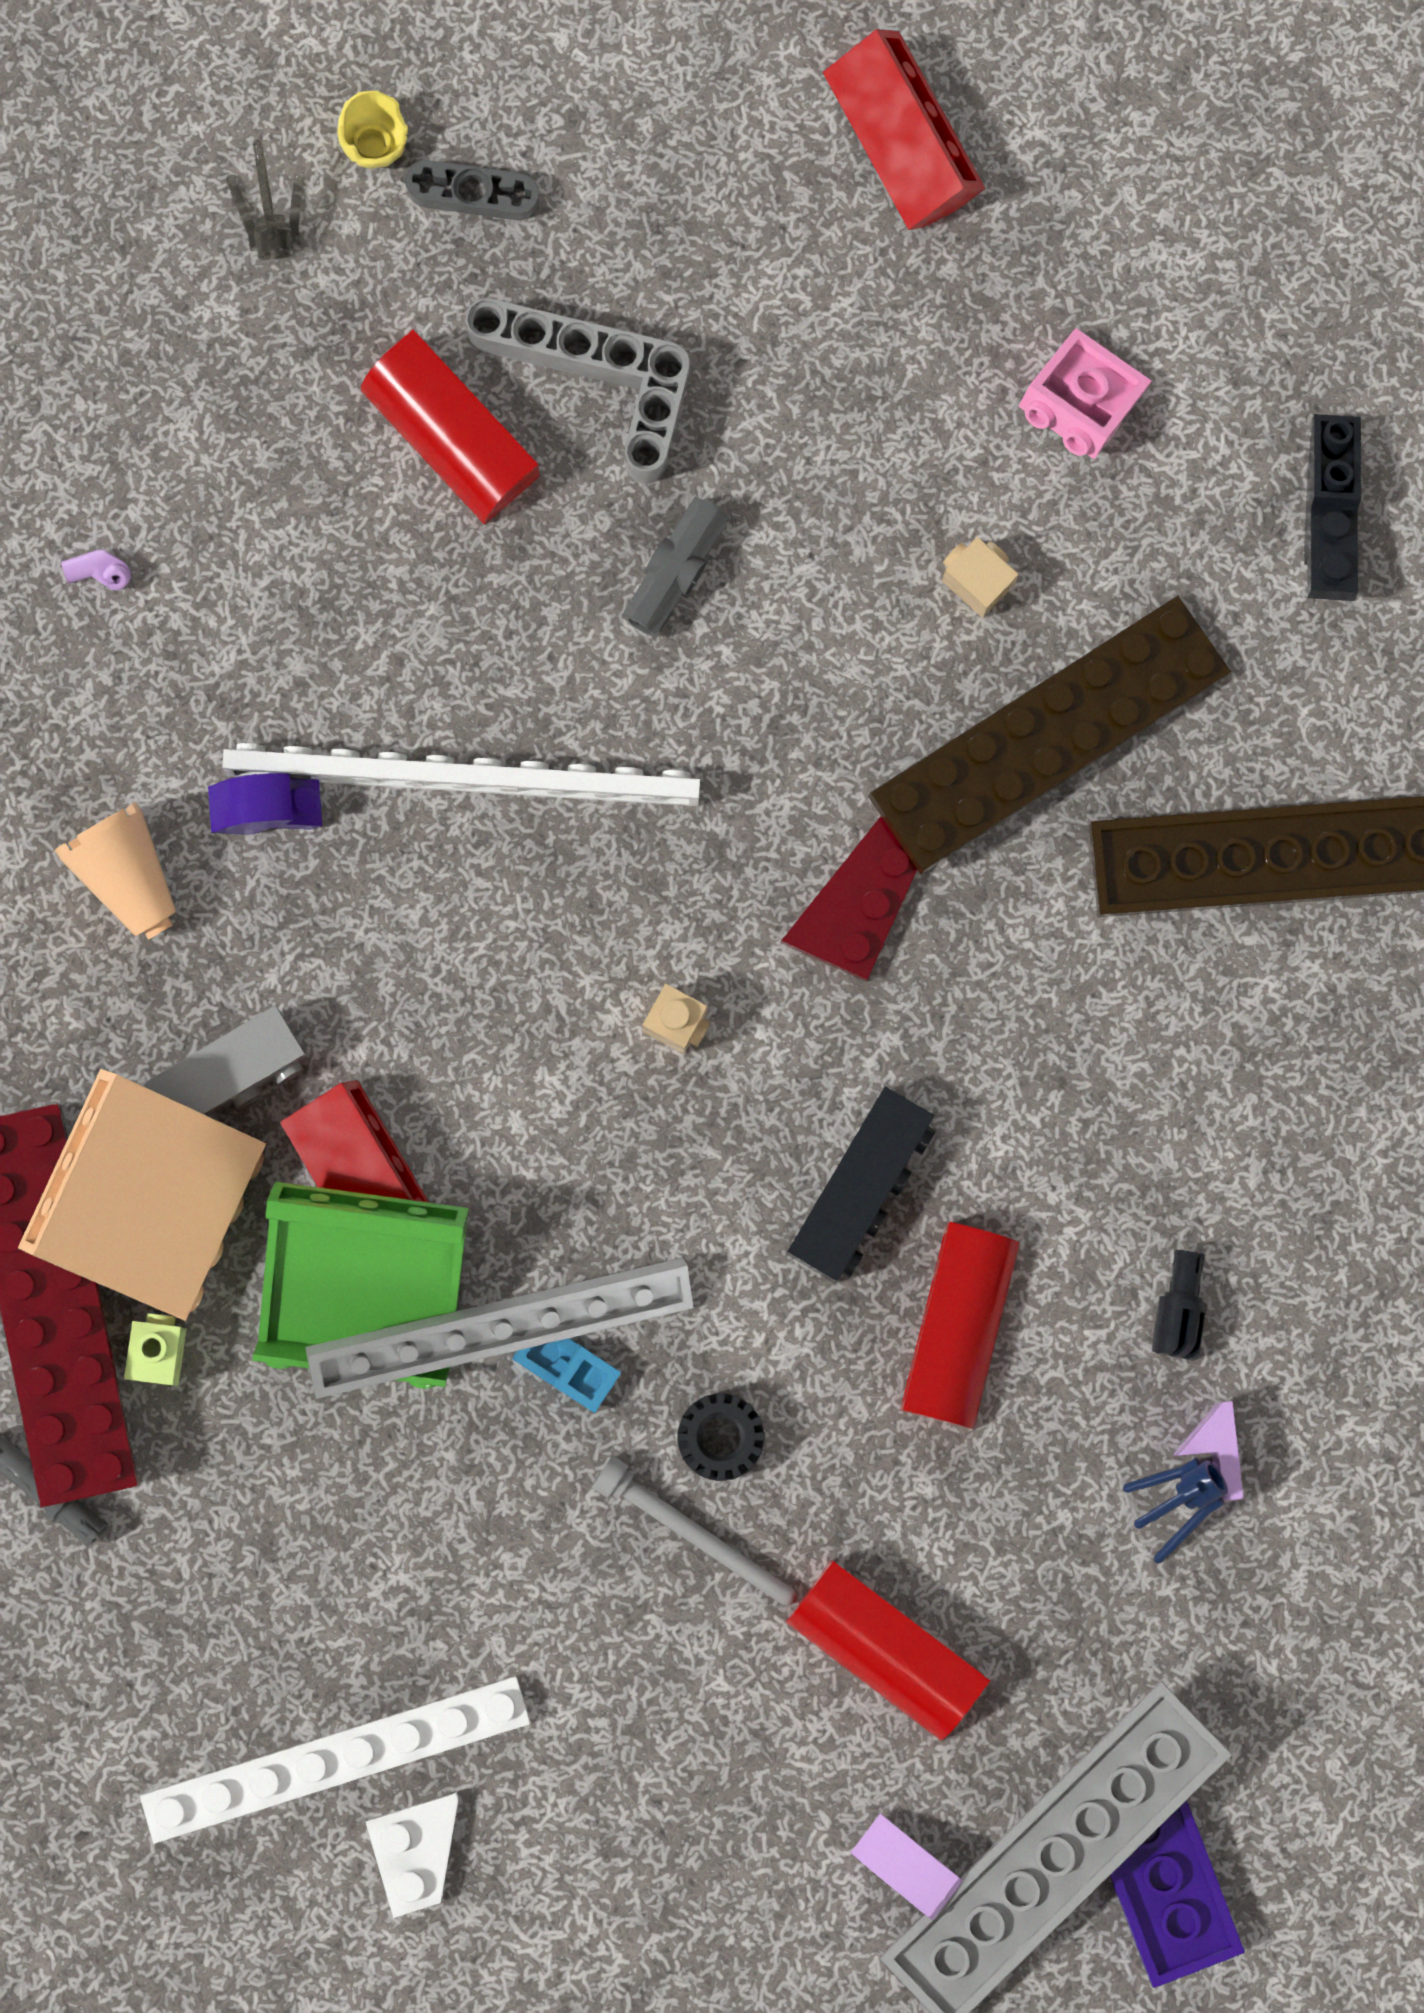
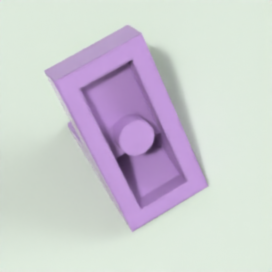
(1218, 1436)

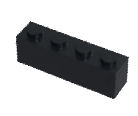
(860, 1186)

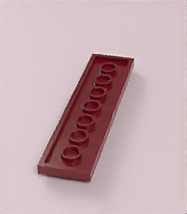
(56, 1334)

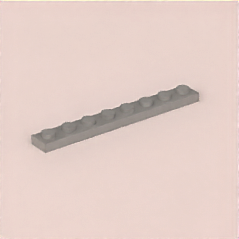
(499, 1327)

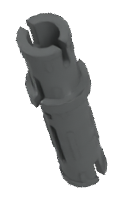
(71, 1514)

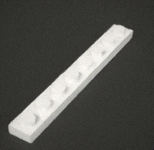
(335, 1759)

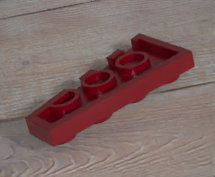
(856, 906)

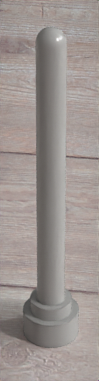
(618, 1482)

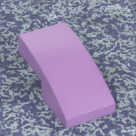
(906, 1866)

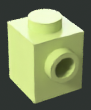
(155, 1350)

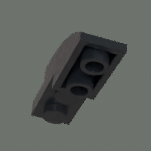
(1333, 507)

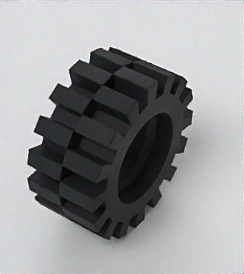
(750, 1444)

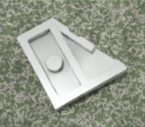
(414, 1852)

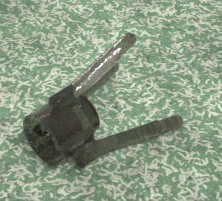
(272, 236)

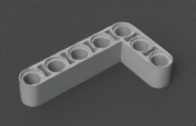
(595, 364)

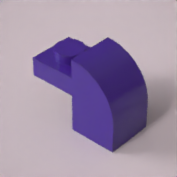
(264, 802)

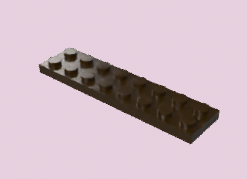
(1048, 734)
(1258, 856)

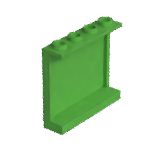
(353, 1268)

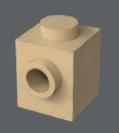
(979, 574)
(676, 1020)

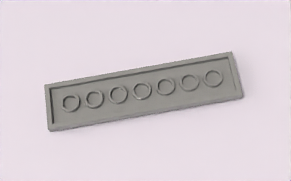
(1057, 1854)

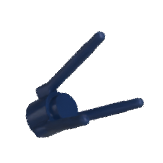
(1199, 1487)

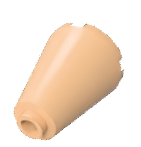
(123, 871)

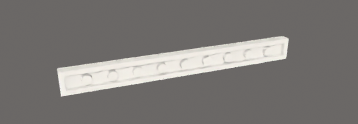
(483, 776)

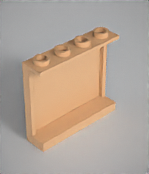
(143, 1195)

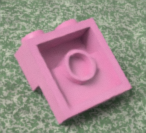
(1083, 394)

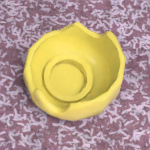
(372, 129)

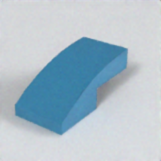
(570, 1370)

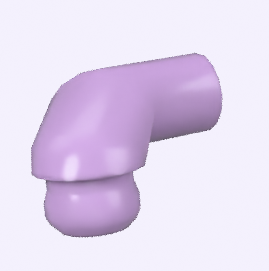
(99, 565)

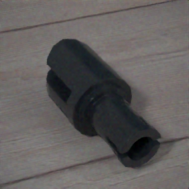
(1181, 1310)

